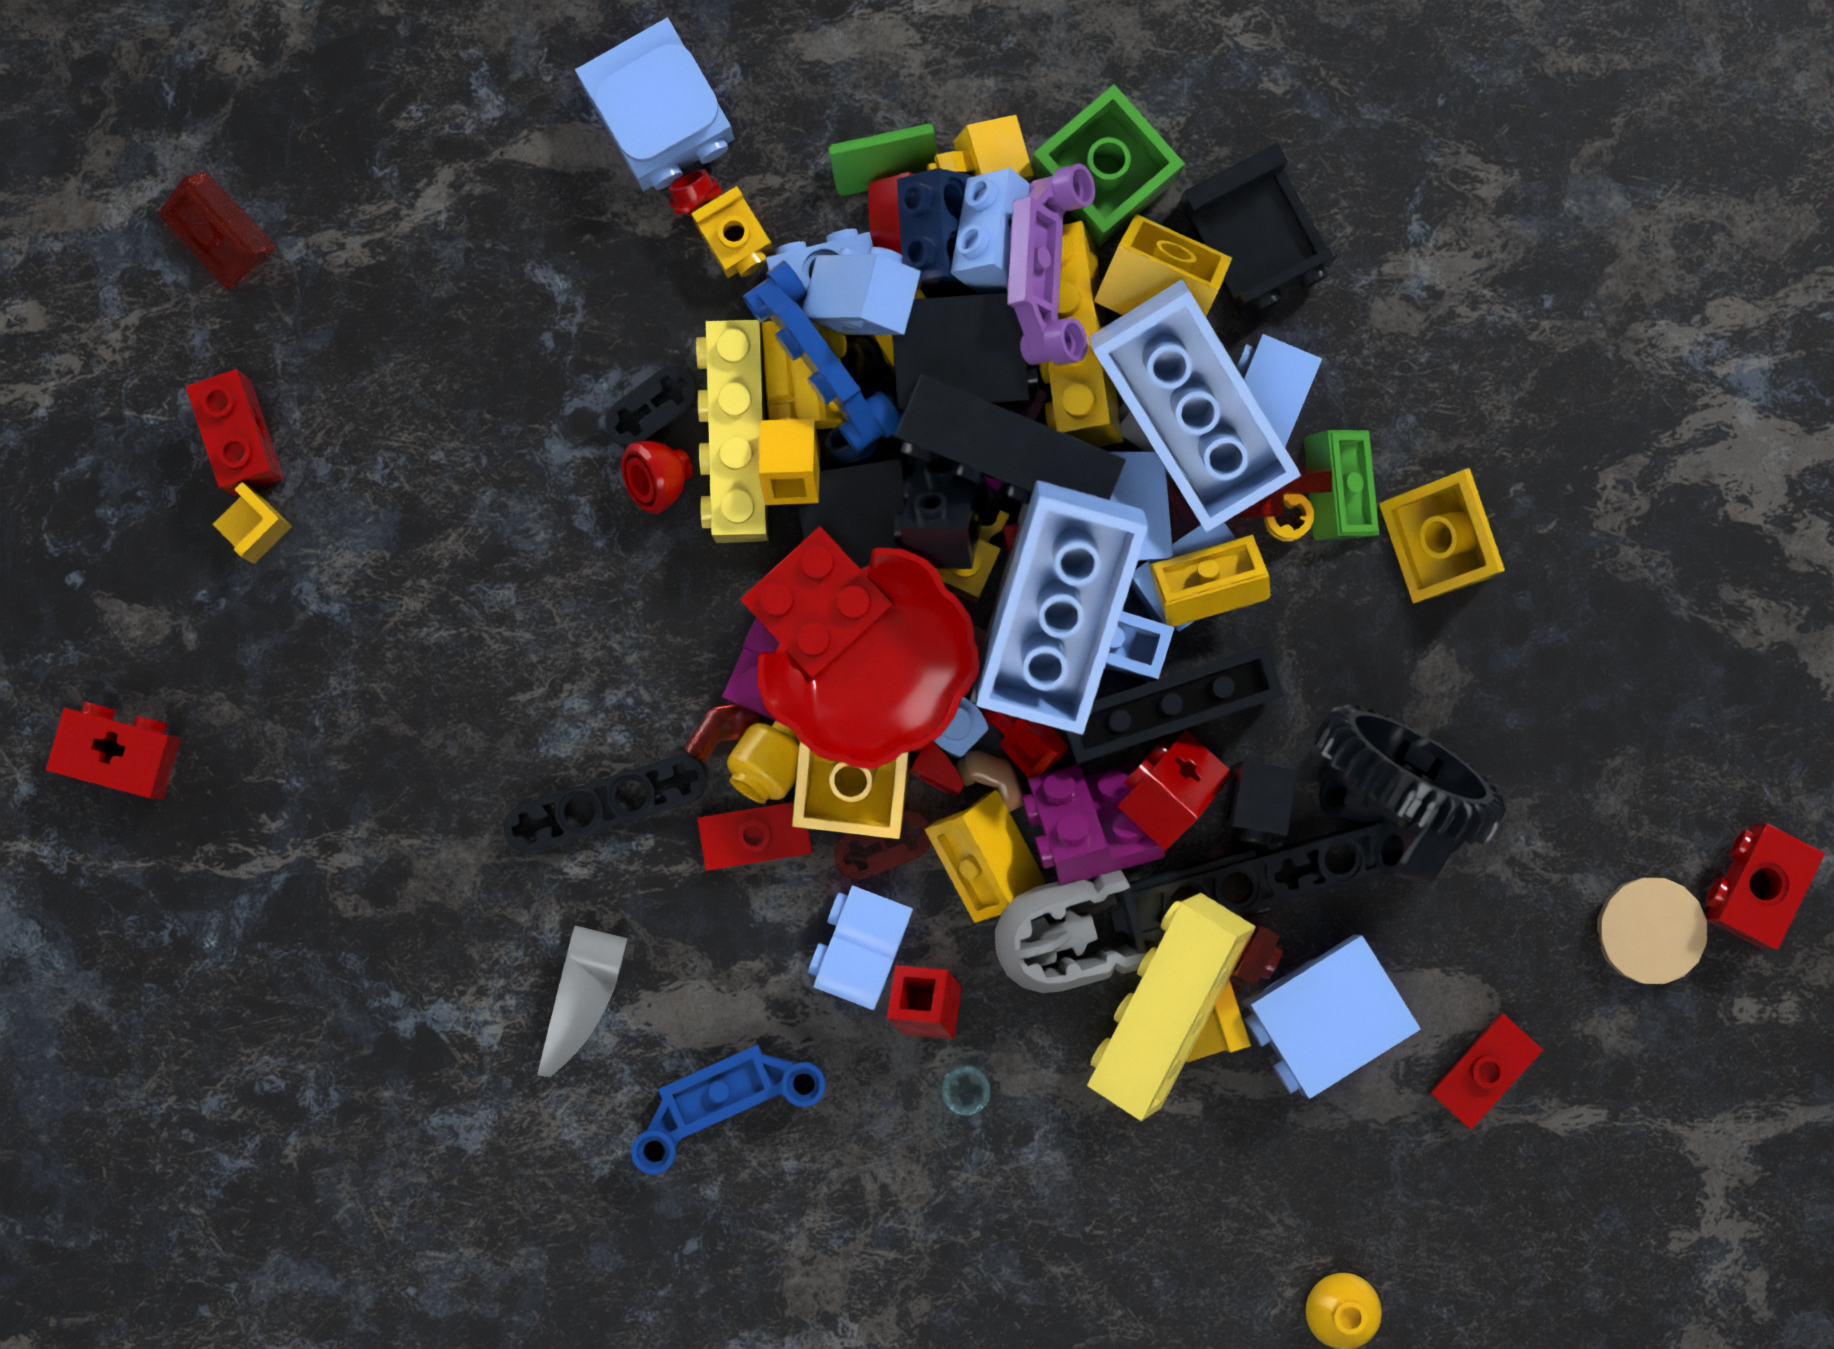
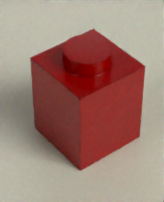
(924, 1002)

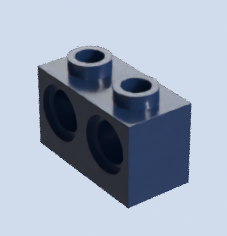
(929, 225)

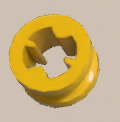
(1286, 532)

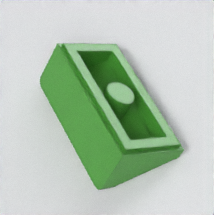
(880, 157)
(1351, 505)

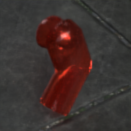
(719, 725)

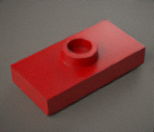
(752, 836)
(1485, 1070)

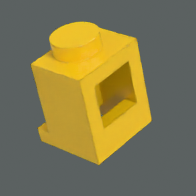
(719, 216)

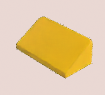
(1210, 581)

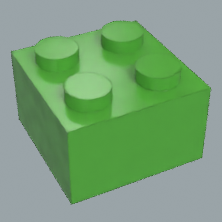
(1123, 155)

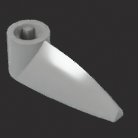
(582, 995)

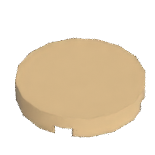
(1652, 930)

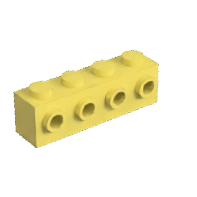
(734, 411)
(1169, 1005)

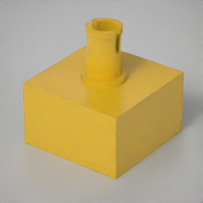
(1155, 259)

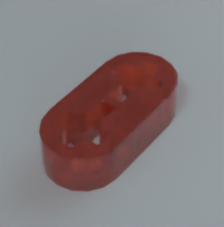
(888, 857)

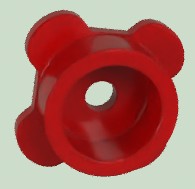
(693, 192)

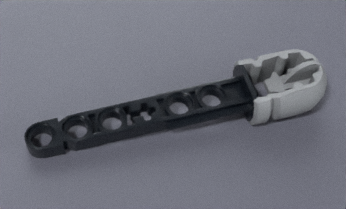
(1030, 943)

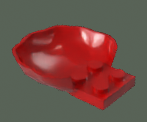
(863, 654)

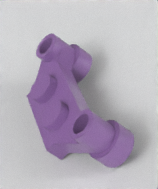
(1036, 265)

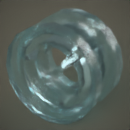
(955, 1102)

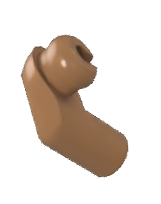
(993, 772)

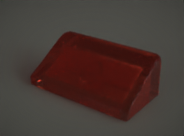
(215, 229)

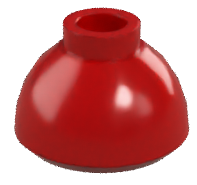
(655, 474)

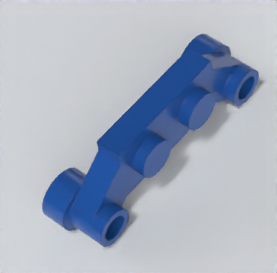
(779, 300)
(719, 1094)

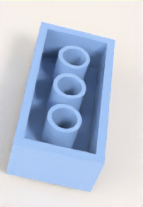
(1193, 406)
(1060, 607)

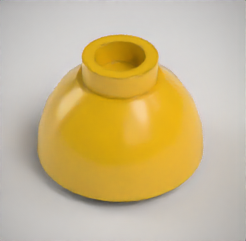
(1343, 1311)

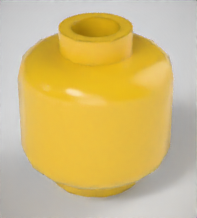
(765, 762)

